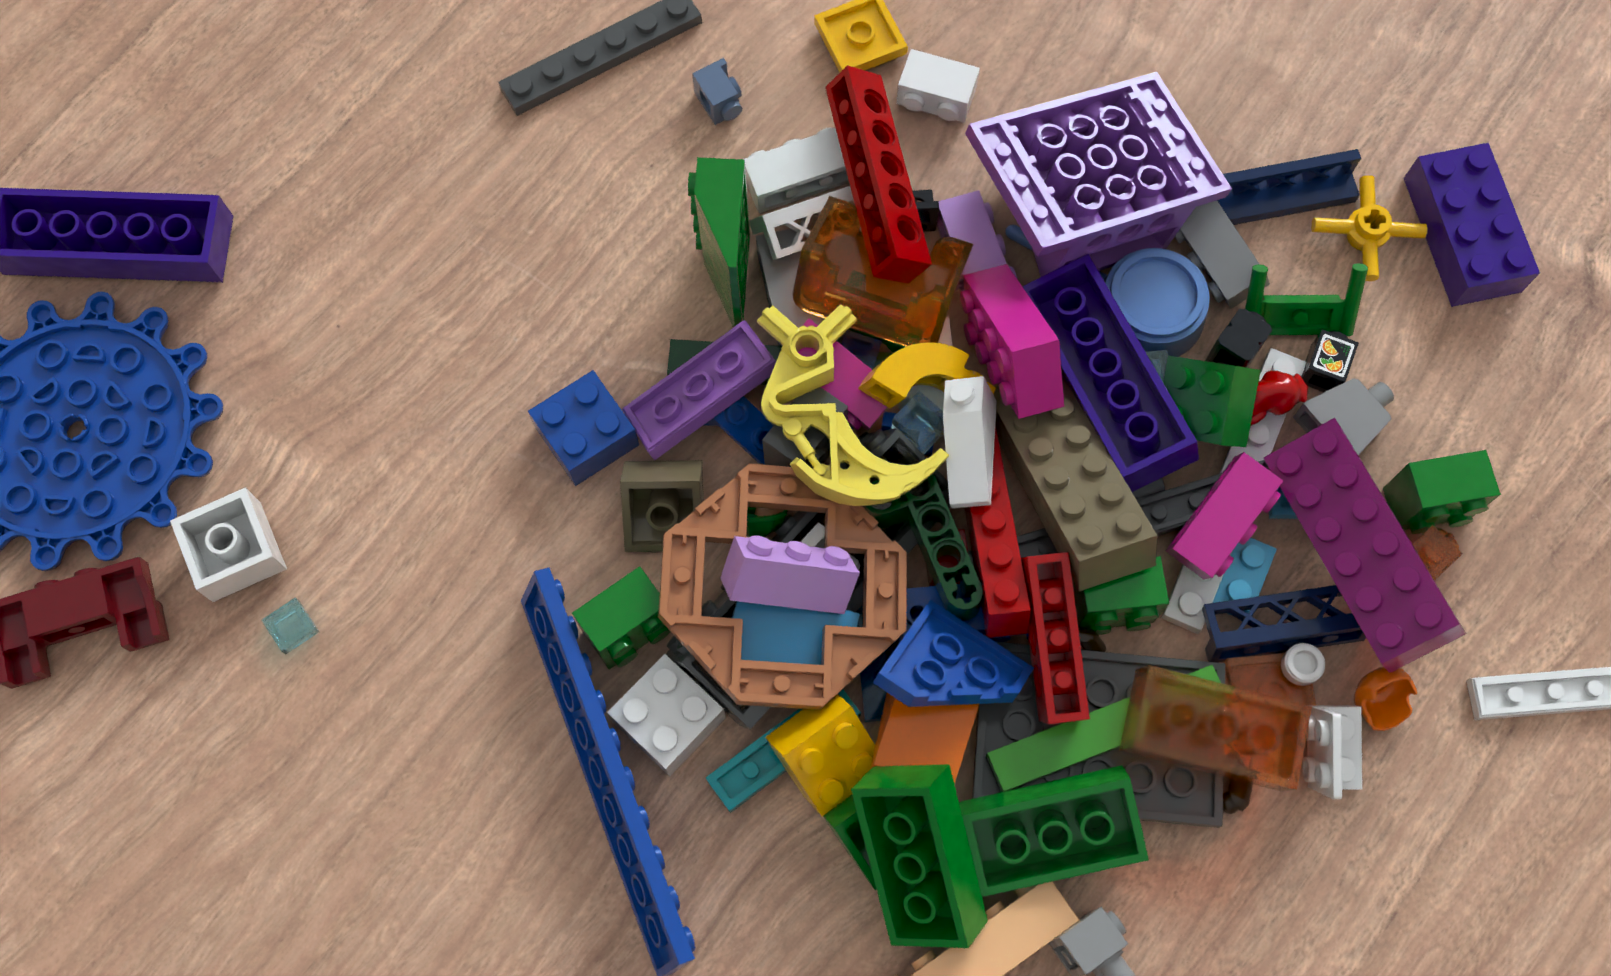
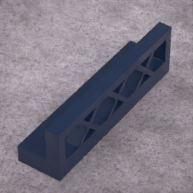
(1291, 187)
(1278, 638)

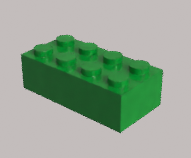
(1054, 830)
(920, 855)

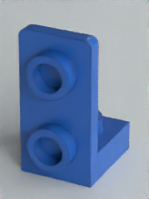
(745, 426)

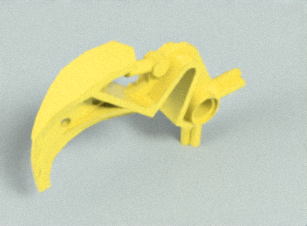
(798, 375)

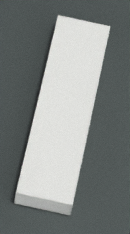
(1540, 693)

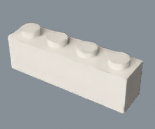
(795, 170)

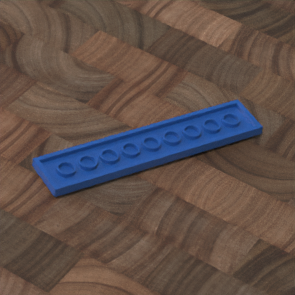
(608, 780)

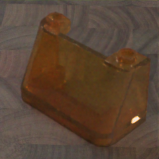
(838, 271)

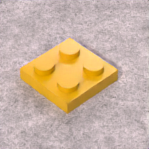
(860, 34)

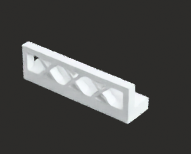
(786, 216)

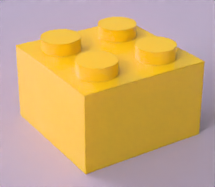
(824, 752)

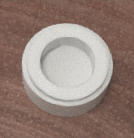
(1303, 664)

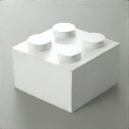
(228, 545)
(667, 714)

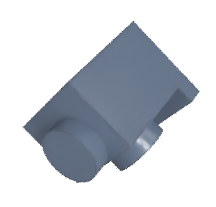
(717, 92)

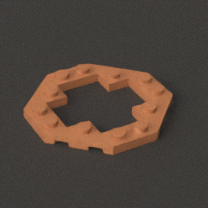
(718, 640)

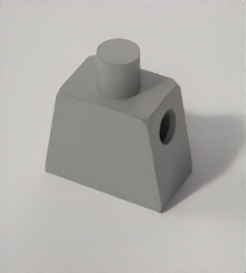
(1355, 409)

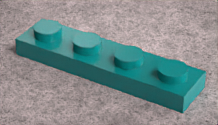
(752, 768)

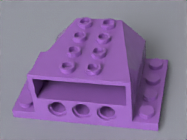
(1099, 171)

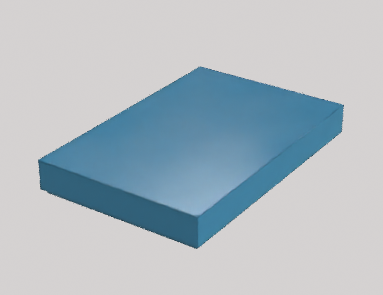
(786, 632)

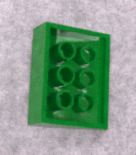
(722, 228)

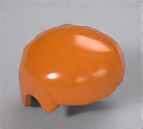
(1385, 698)

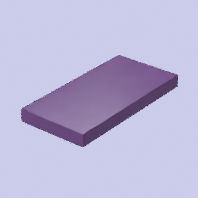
(700, 389)

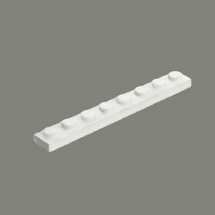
(1189, 589)

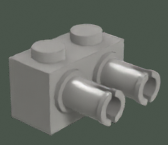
(1093, 946)

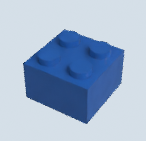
(584, 427)

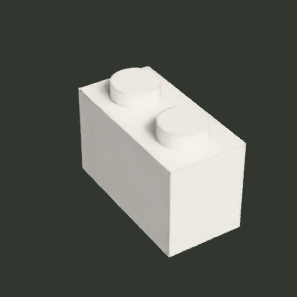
(937, 86)

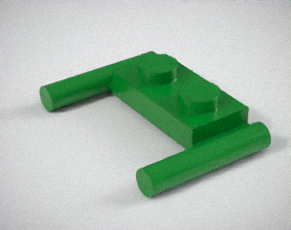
(1307, 312)

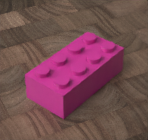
(1012, 341)

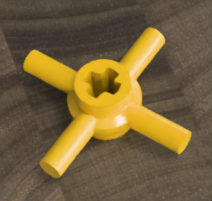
(1369, 227)

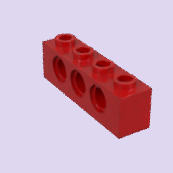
(1055, 639)

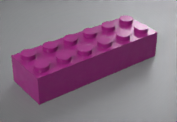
(1364, 547)

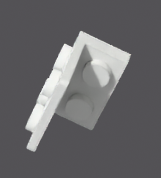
(1334, 750)

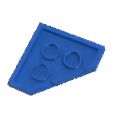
(950, 664)

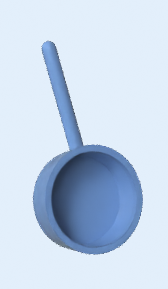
(1157, 293)

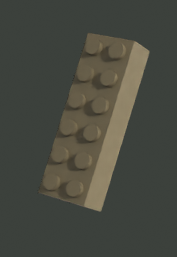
(1077, 491)

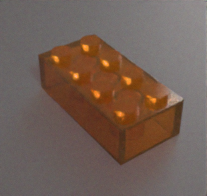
(1216, 728)

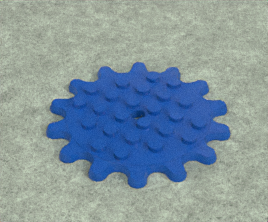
(135, 421)

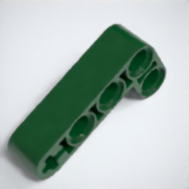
(937, 544)

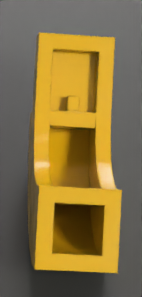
(913, 366)

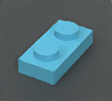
(1246, 572)

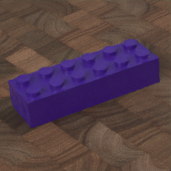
(114, 234)
(1113, 375)

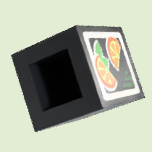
(1329, 360)

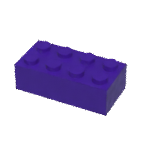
(1470, 224)

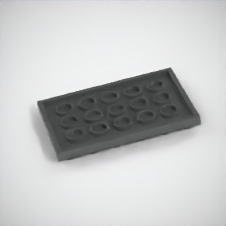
(1160, 788)

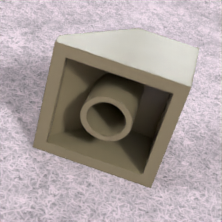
(656, 498)

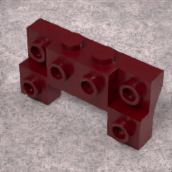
(75, 607)

